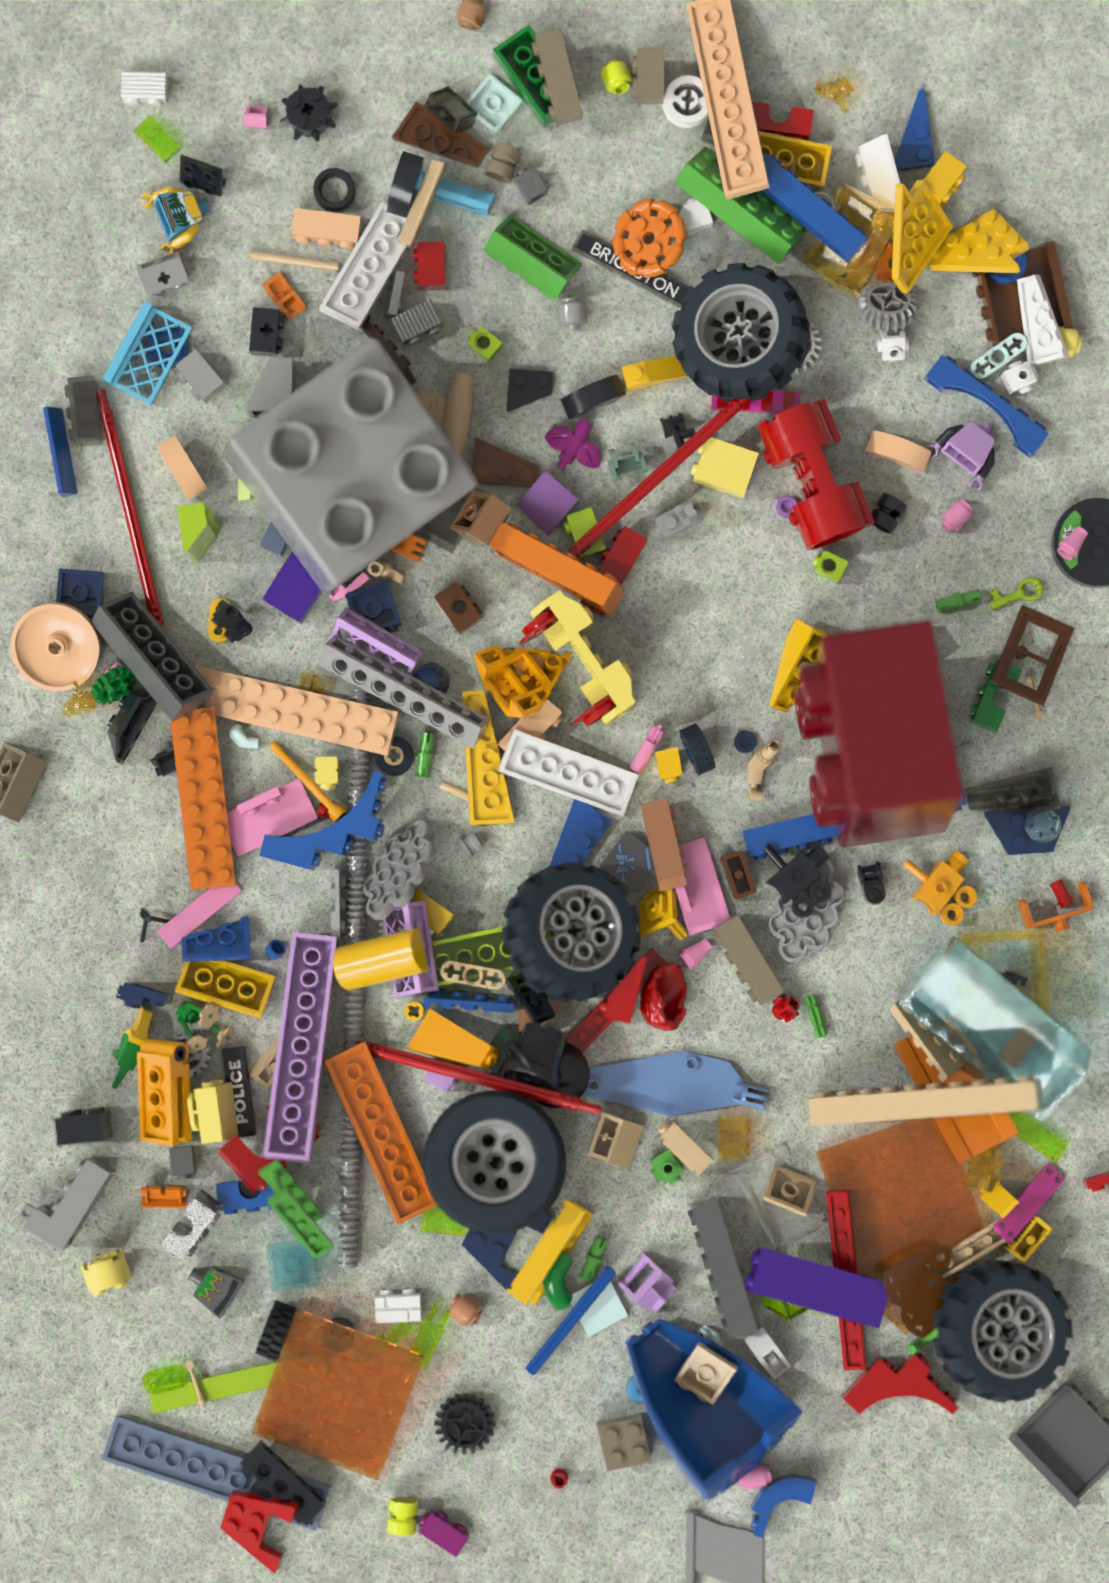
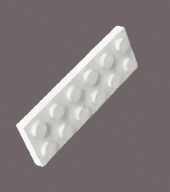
(366, 270)
(568, 772)

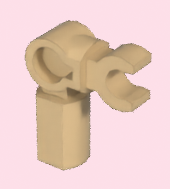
(382, 568)

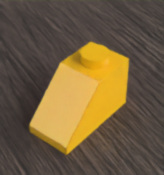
(668, 764)
(998, 1201)

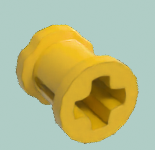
(421, 1012)

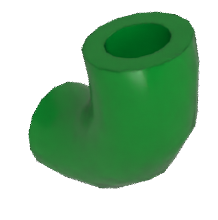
(554, 1283)

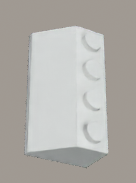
(878, 169)

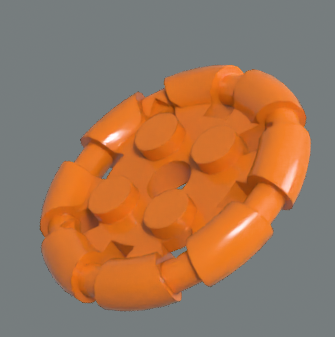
(638, 232)

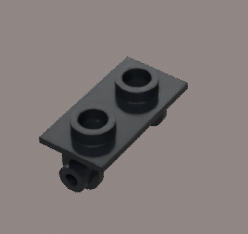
(164, 762)

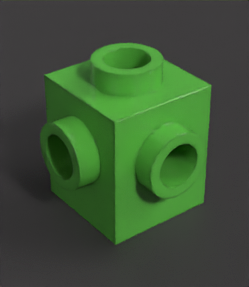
(663, 1159)

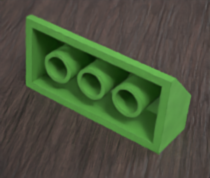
(532, 257)

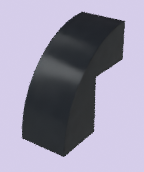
(404, 184)
(592, 396)

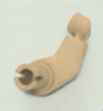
(761, 760)

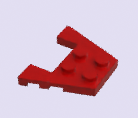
(247, 1522)

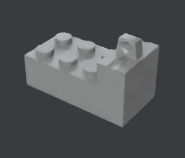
(68, 1214)

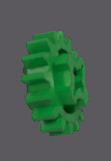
(113, 684)

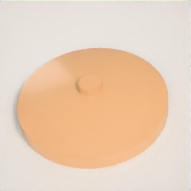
(55, 646)

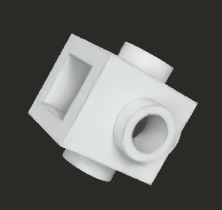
(893, 345)
(1016, 384)

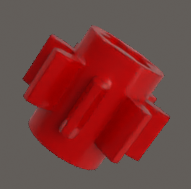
(785, 1008)

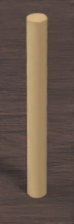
(293, 260)

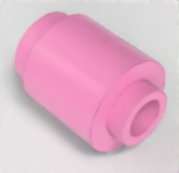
(957, 516)
(756, 1478)

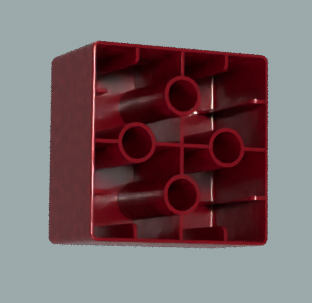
(882, 732)

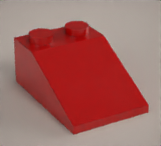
(623, 997)

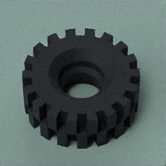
(275, 1330)

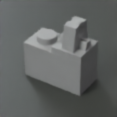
(679, 519)

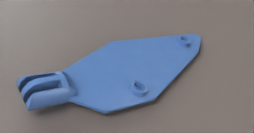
(673, 1084)

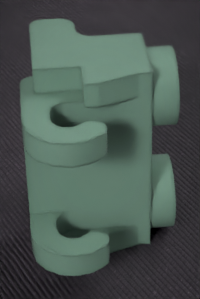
(626, 463)

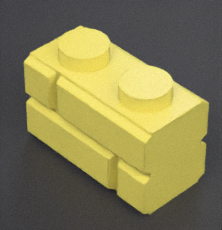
(328, 772)

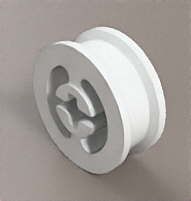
(671, 100)

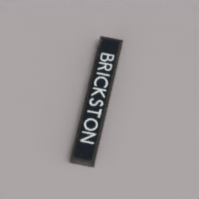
(604, 255)

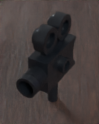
(797, 877)

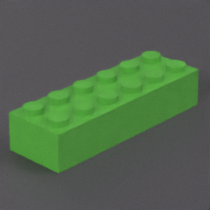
(751, 215)

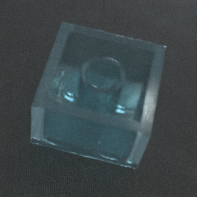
(291, 1266)

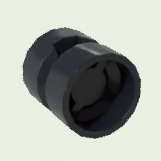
(888, 512)

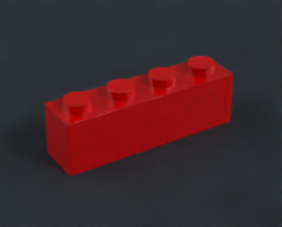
(620, 558)

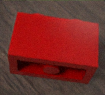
(430, 265)

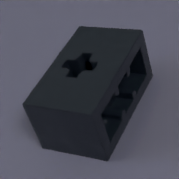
(261, 320)

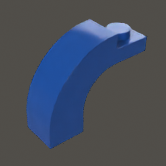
(781, 1489)

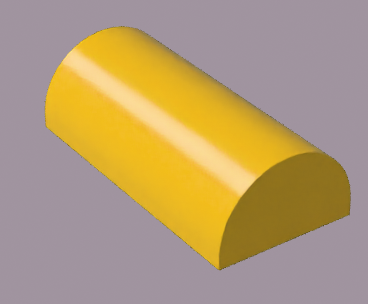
(803, 157)
(380, 959)
(227, 986)

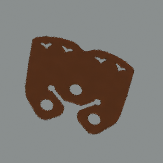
(912, 1282)

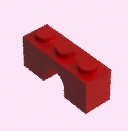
(797, 125)

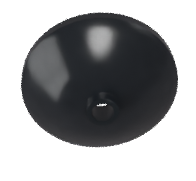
(573, 1074)

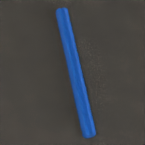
(570, 1320)

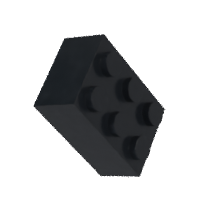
(84, 1127)

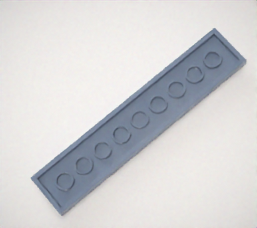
(190, 1463)

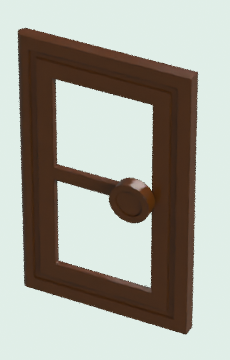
(1021, 652)

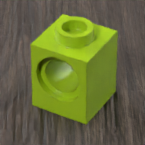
(489, 352)
(839, 563)

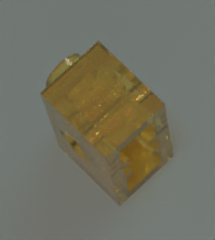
(726, 1125)

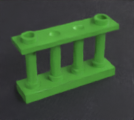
(296, 1209)

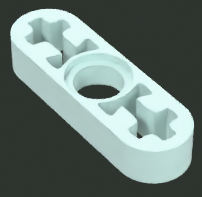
(1014, 351)

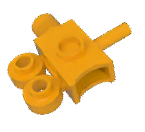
(942, 884)

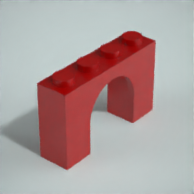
(246, 1163)

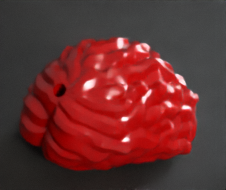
(664, 997)

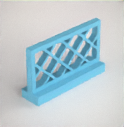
(129, 349)

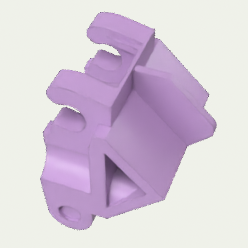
(653, 1290)

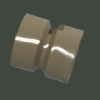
(502, 164)

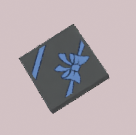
(629, 861)

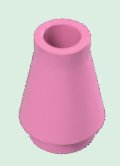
(1072, 544)
(694, 954)

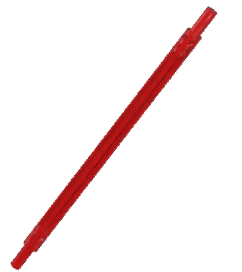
(656, 477)
(129, 507)
(480, 1078)

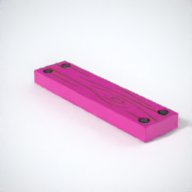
(1029, 1202)

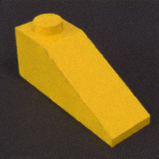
(651, 373)

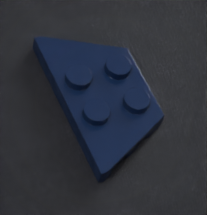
(1011, 832)

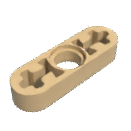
(457, 966)

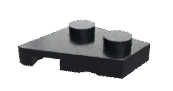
(527, 387)

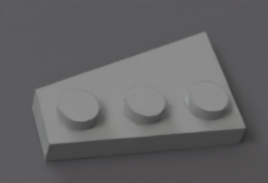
(338, 925)

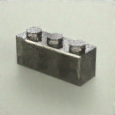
(83, 411)

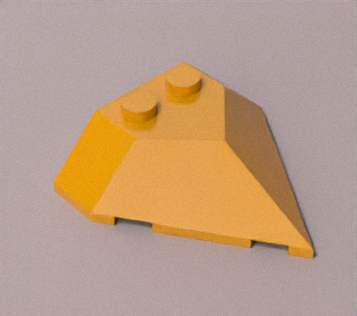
(519, 677)

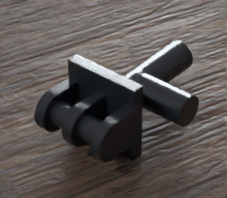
(676, 427)

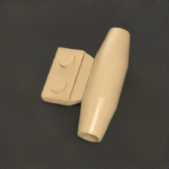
(454, 412)

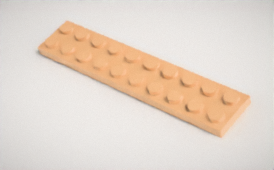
(727, 97)
(300, 712)

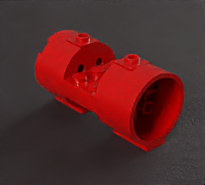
(828, 510)

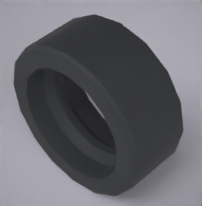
(332, 173)

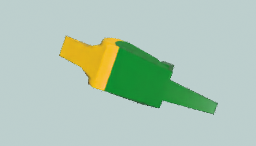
(131, 1044)

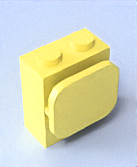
(724, 467)
(213, 1111)

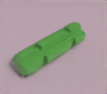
(815, 1015)

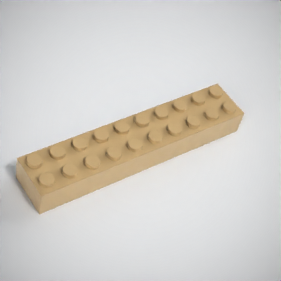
(925, 1102)

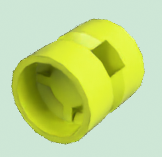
(402, 1518)

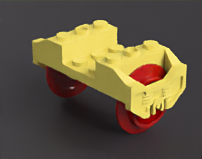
(568, 622)

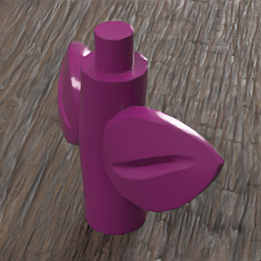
(574, 445)

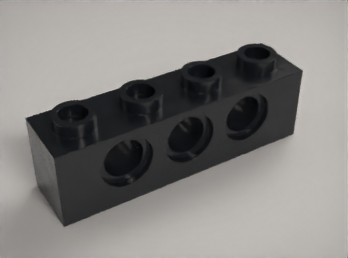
(280, 1470)

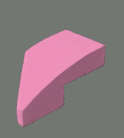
(356, 585)

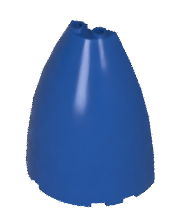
(707, 1441)

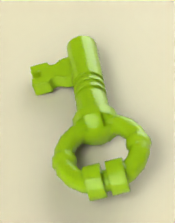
(1020, 593)

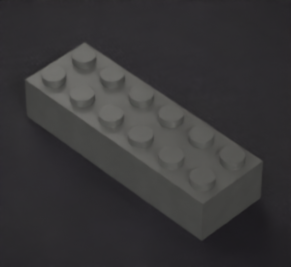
(152, 656)
(724, 1270)

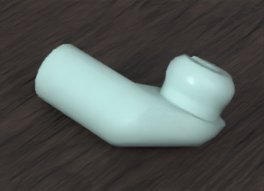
(241, 740)
(709, 1333)

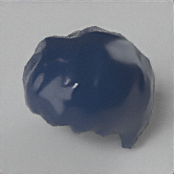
(434, 676)

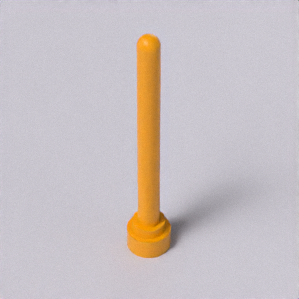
(335, 810)

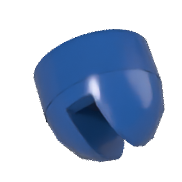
(275, 949)

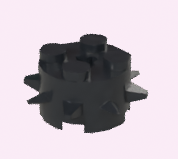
(320, 117)

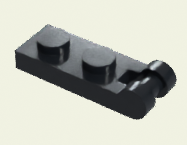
(534, 1004)

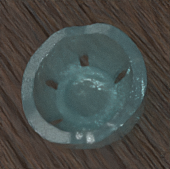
(1042, 823)

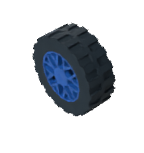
(697, 749)

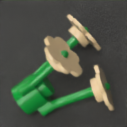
(191, 1013)

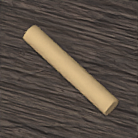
(454, 790)

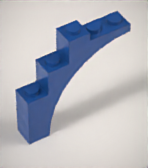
(359, 821)

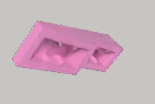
(197, 913)

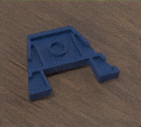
(491, 1249)

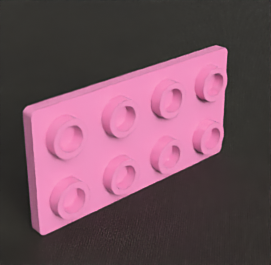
(269, 813)
(702, 897)

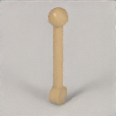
(1038, 714)
(189, 1365)

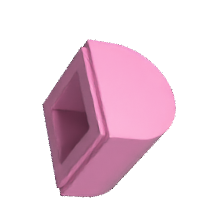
(256, 116)

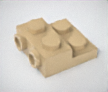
(705, 1373)

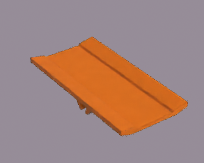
(963, 1133)

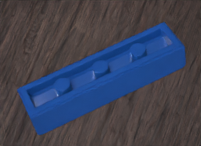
(60, 451)

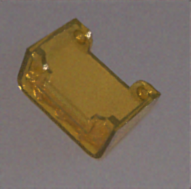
(875, 220)

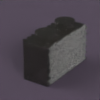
(451, 110)

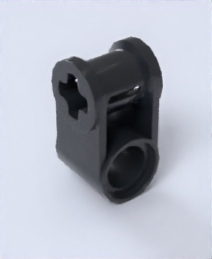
(871, 881)

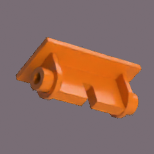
(169, 1198)

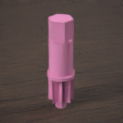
(647, 749)

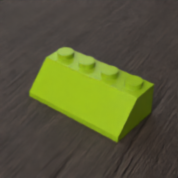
(197, 529)

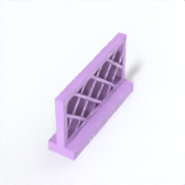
(378, 639)
(414, 916)

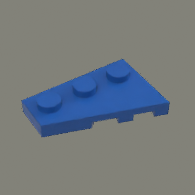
(222, 943)

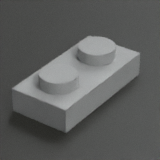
(396, 286)

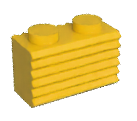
(1028, 1239)

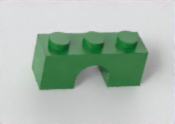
(986, 713)

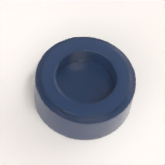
(744, 742)

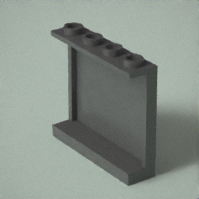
(1066, 1442)

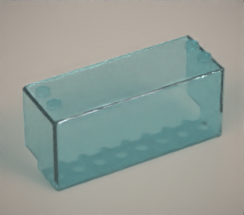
(995, 1024)

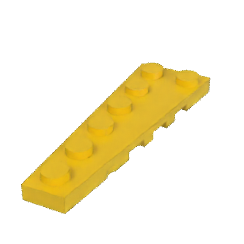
(486, 785)

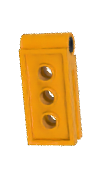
(163, 1092)

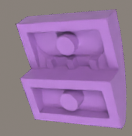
(547, 502)

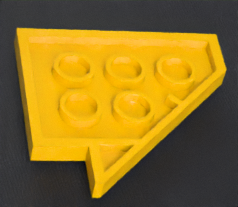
(918, 232)
(980, 246)

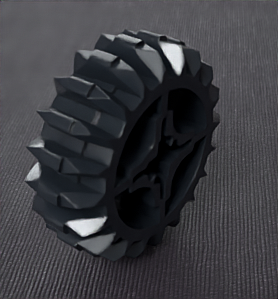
(458, 1442)

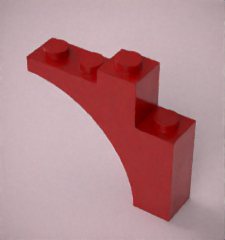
(909, 1379)

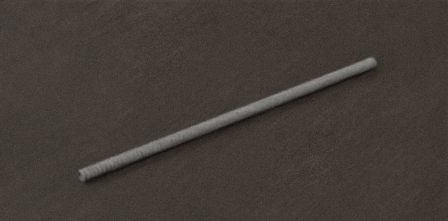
(353, 1008)

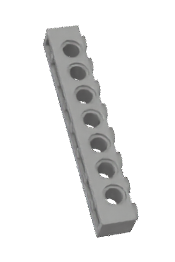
(403, 691)

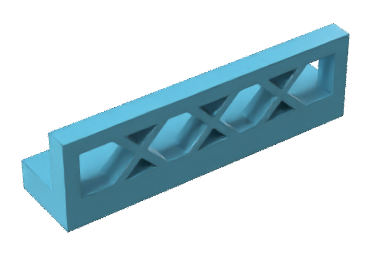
(461, 196)

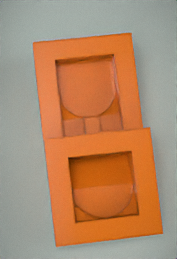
(284, 296)

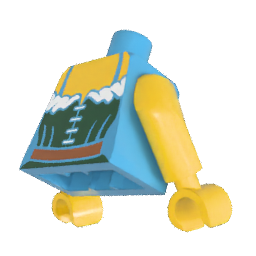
(178, 214)

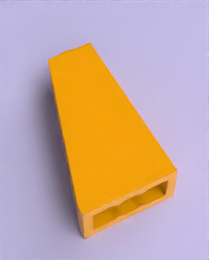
(449, 1041)

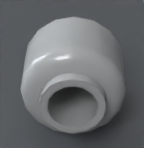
(572, 313)

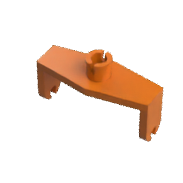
(1060, 920)

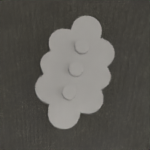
(399, 869)
(810, 932)

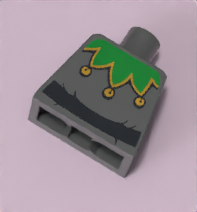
(215, 1289)

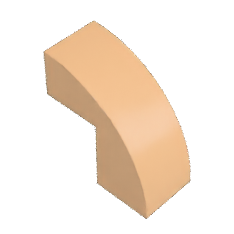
(899, 450)
(182, 467)

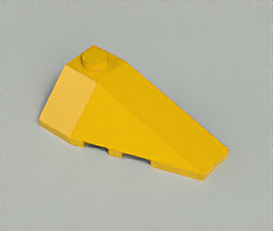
(799, 649)

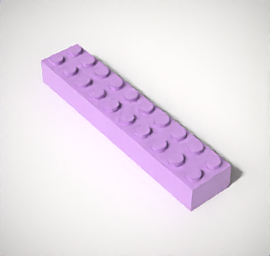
(301, 1048)

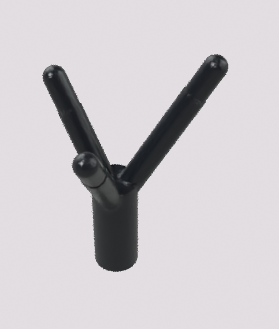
(147, 918)

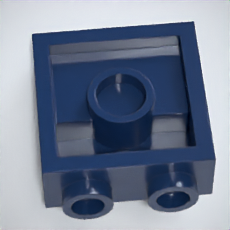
(81, 590)
(375, 605)
(138, 995)

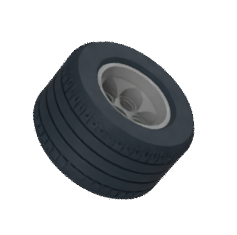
(462, 1131)

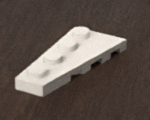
(1039, 323)

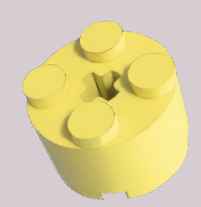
(106, 1271)

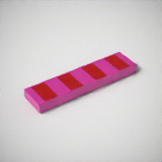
(775, 402)

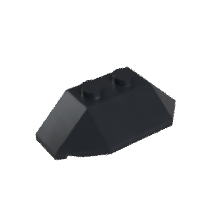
(129, 722)

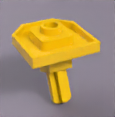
(659, 911)

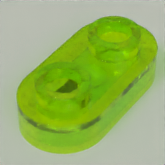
(164, 1380)

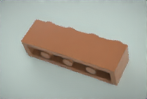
(663, 844)

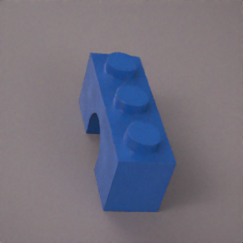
(233, 1198)

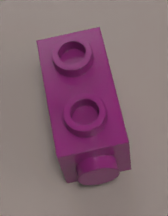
(443, 1532)

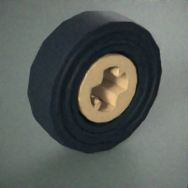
(402, 765)

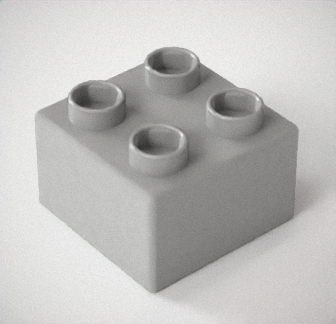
(349, 465)

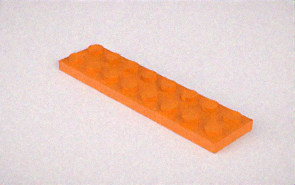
(202, 800)
(380, 1132)

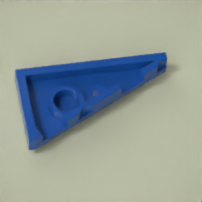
(916, 144)

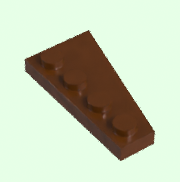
(427, 133)

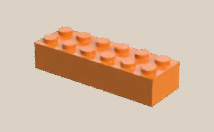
(556, 568)

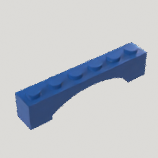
(1026, 433)

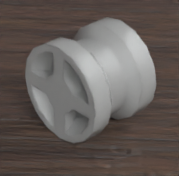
(470, 845)

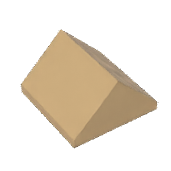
(789, 1190)

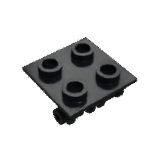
(201, 176)

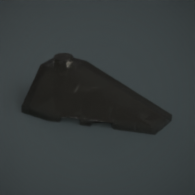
(1022, 793)

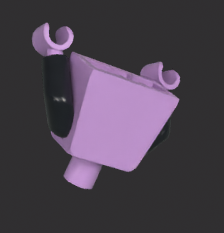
(969, 448)

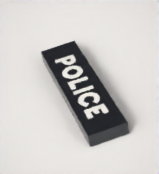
(237, 1072)

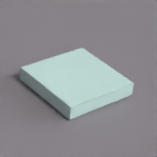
(494, 103)
(603, 1312)

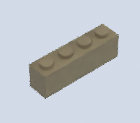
(558, 77)
(748, 960)

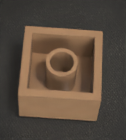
(480, 517)

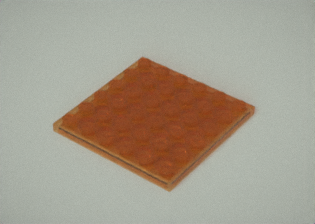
(901, 1192)
(337, 1394)

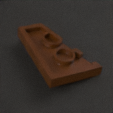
(501, 467)

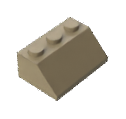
(17, 780)

